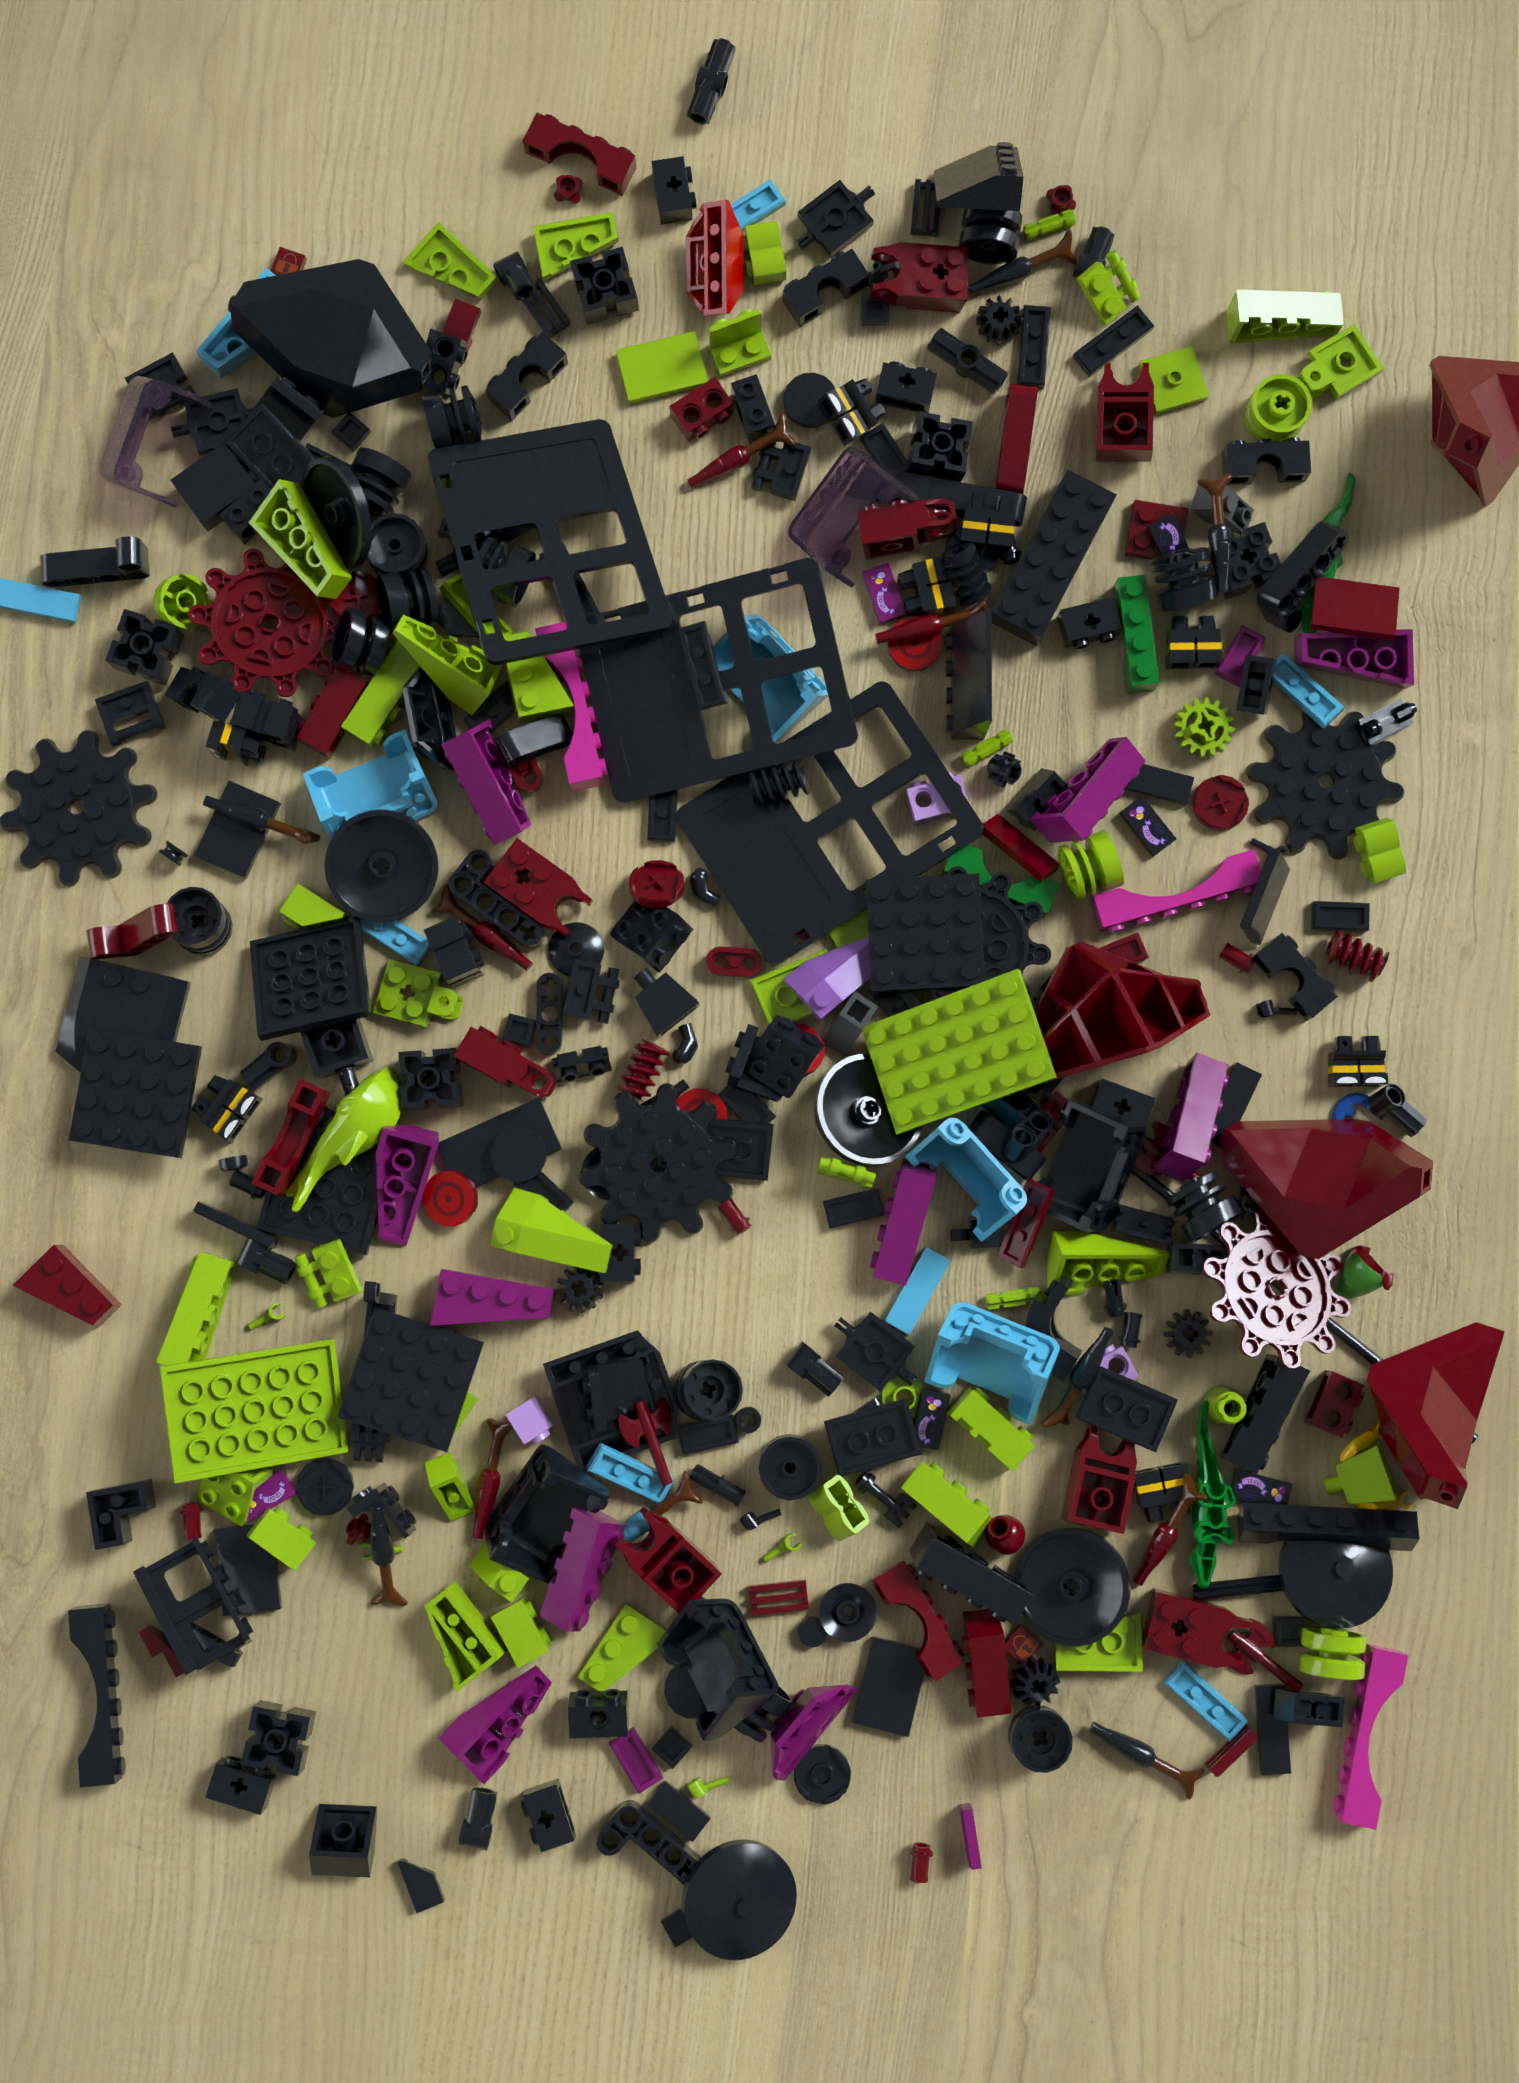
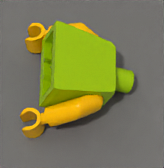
(1366, 1475)

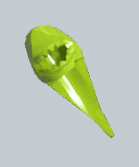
(352, 1130)

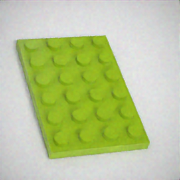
(958, 1052)
(253, 1410)

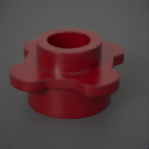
(564, 182)
(1063, 192)
(358, 1530)

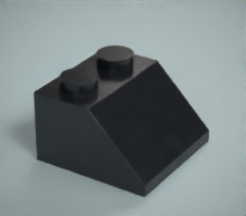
(343, 1840)

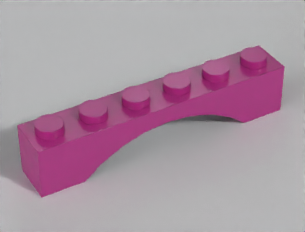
(581, 759)
(1121, 906)
(1358, 1799)

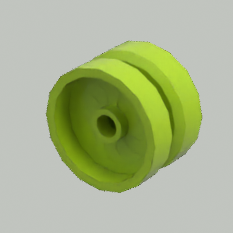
(1278, 408)
(1332, 1653)

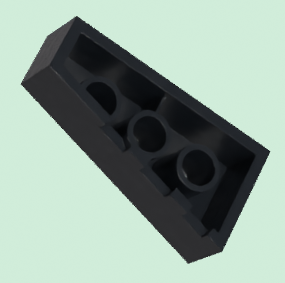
(1266, 1411)
(969, 1575)

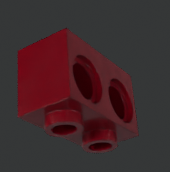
(696, 404)
(1327, 1400)

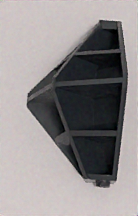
(334, 335)

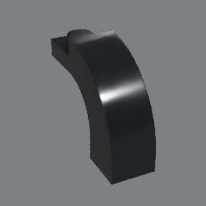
(1042, 1319)

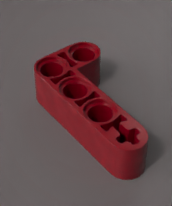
(1016, 437)
(134, 935)

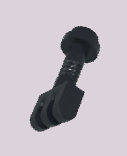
(865, 1483)

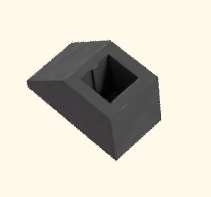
(1236, 511)
(850, 1023)

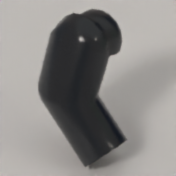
(700, 889)
(688, 1046)

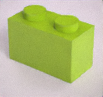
(282, 1538)
(522, 1631)

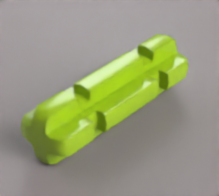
(1049, 225)
(987, 748)
(1011, 1298)

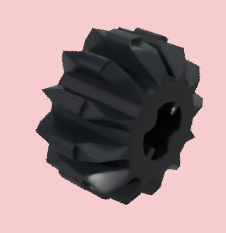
(1009, 320)
(571, 1293)
(1182, 1342)
(1038, 1671)

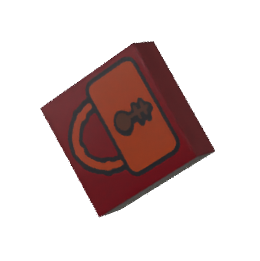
(288, 261)
(1022, 1644)

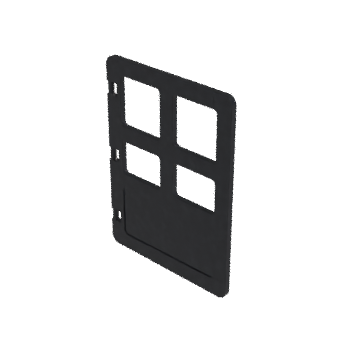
(536, 483)
(648, 704)
(772, 858)

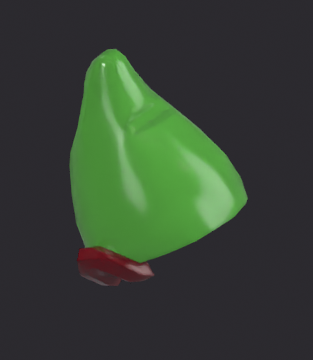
(1362, 1274)

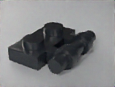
(169, 371)
(789, 470)
(582, 989)

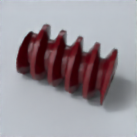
(1356, 955)
(643, 1069)

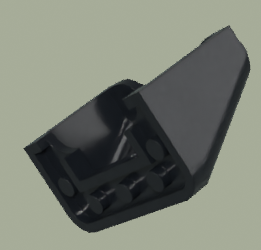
(1092, 1165)
(536, 1511)
(723, 1662)

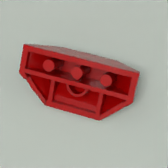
(715, 259)

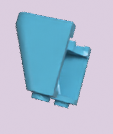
(786, 697)
(387, 782)
(975, 1171)
(994, 1357)

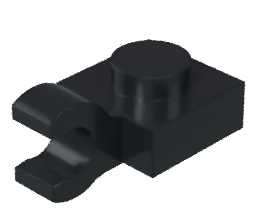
(873, 310)
(967, 1234)

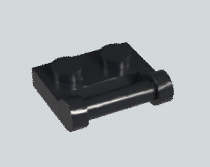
(126, 705)

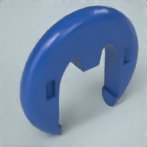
(1344, 1105)

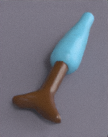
(638, 1526)

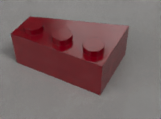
(69, 1286)
(986, 1664)

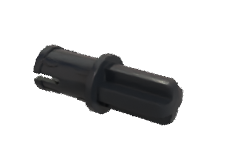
(717, 1484)

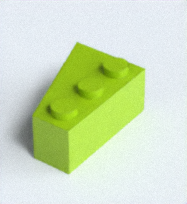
(535, 688)
(991, 1427)
(949, 1503)
(463, 1634)

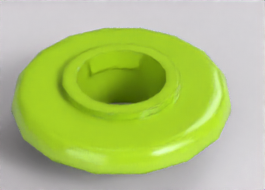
(897, 1384)

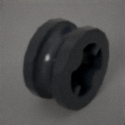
(173, 853)
(746, 1410)

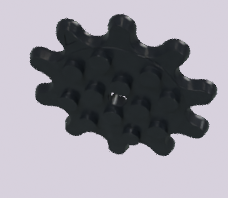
(1301, 800)
(102, 825)
(1005, 932)
(658, 1132)

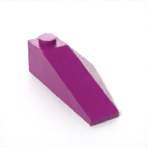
(402, 1172)
(487, 1729)

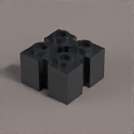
(608, 271)
(939, 447)
(1253, 546)
(138, 633)
(267, 720)
(453, 952)
(418, 1067)
(264, 1747)

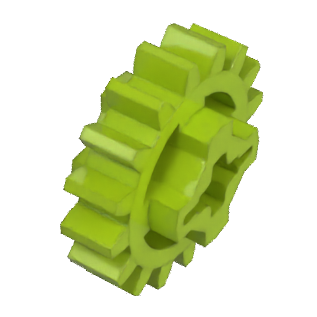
(1206, 739)

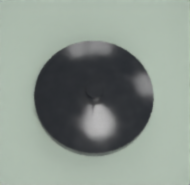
(340, 507)
(381, 865)
(856, 1117)
(1335, 1580)
(1075, 1586)
(739, 1899)

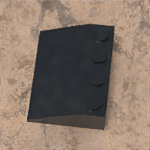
(982, 180)
(970, 677)

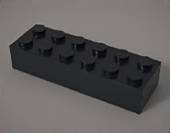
(1052, 557)

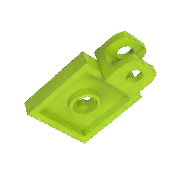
(1328, 373)
(428, 998)

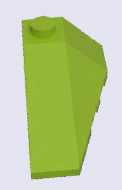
(455, 669)
(542, 1231)
(1096, 1258)

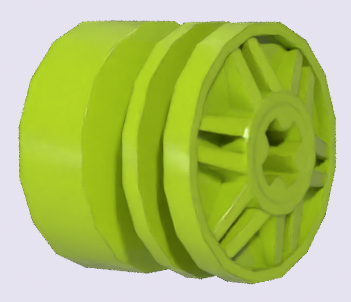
(1084, 867)

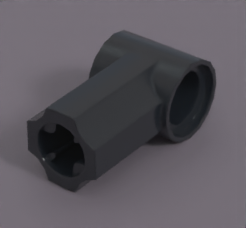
(1095, 250)
(514, 274)
(266, 1065)
(1392, 1103)
(263, 1260)
(809, 1365)
(477, 1825)

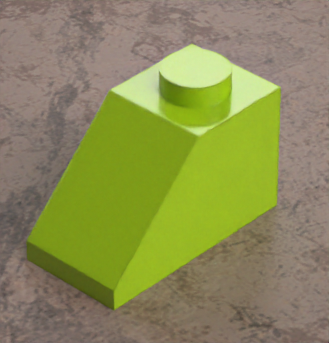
(308, 909)
(450, 1486)
(497, 1576)

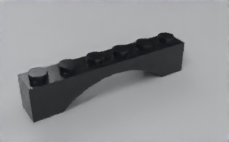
(1374, 1527)
(92, 1634)

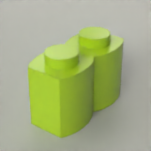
(765, 253)
(1379, 850)
(836, 1505)

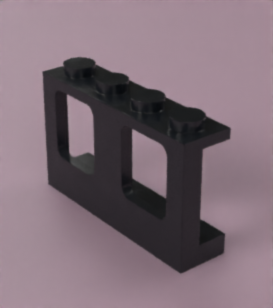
(177, 1616)

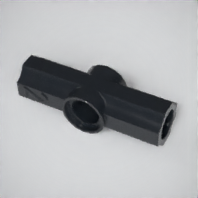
(711, 81)
(981, 371)

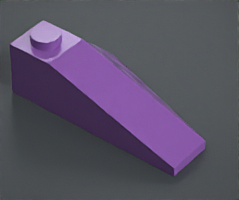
(831, 977)

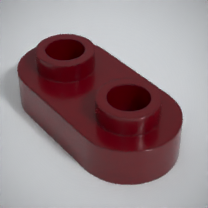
(524, 769)
(734, 961)

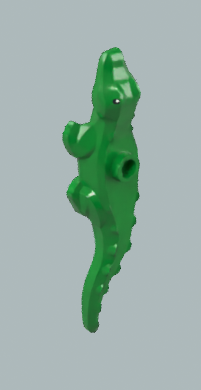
(1335, 518)
(1209, 1515)

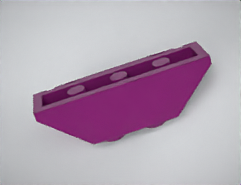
(804, 1724)

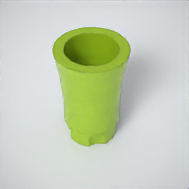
(1217, 1398)

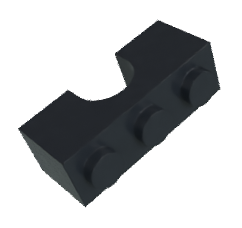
(843, 273)
(539, 357)
(1288, 457)
(203, 693)
(1313, 991)

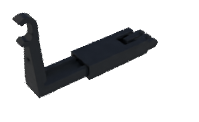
(365, 1438)

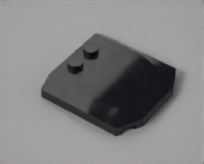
(121, 1002)
(566, 1385)

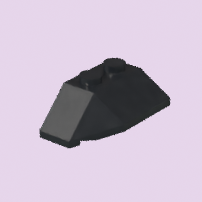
(428, 718)

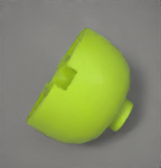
(175, 598)

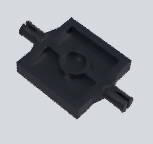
(835, 218)
(212, 425)
(875, 1351)

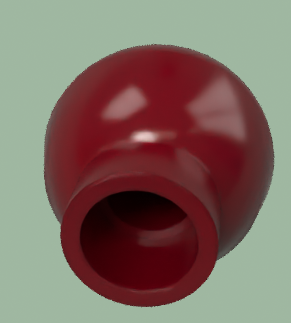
(1005, 1534)

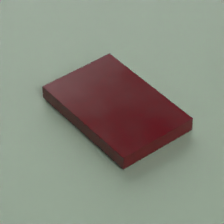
(1355, 608)

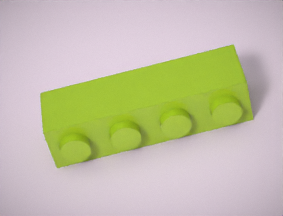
(381, 699)

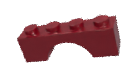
(551, 139)
(300, 1122)
(937, 1653)

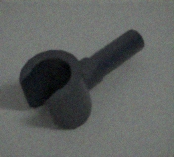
(881, 271)
(1266, 848)
(1266, 1009)
(750, 1520)

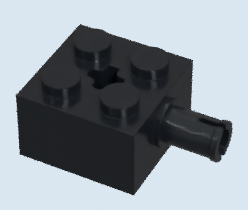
(339, 1061)

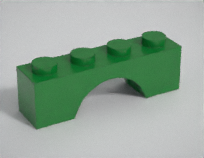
(1139, 647)
(1019, 893)

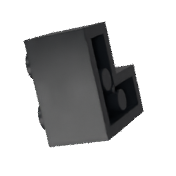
(111, 1508)

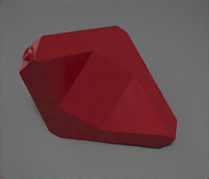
(1477, 420)
(1112, 1009)
(1324, 1176)
(1432, 1405)

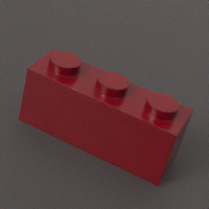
(329, 710)

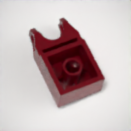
(927, 278)
(1125, 407)
(904, 526)
(543, 892)
(502, 1062)
(1103, 1473)
(662, 1555)
(1201, 1631)

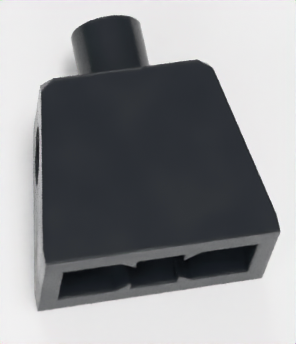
(663, 1001)

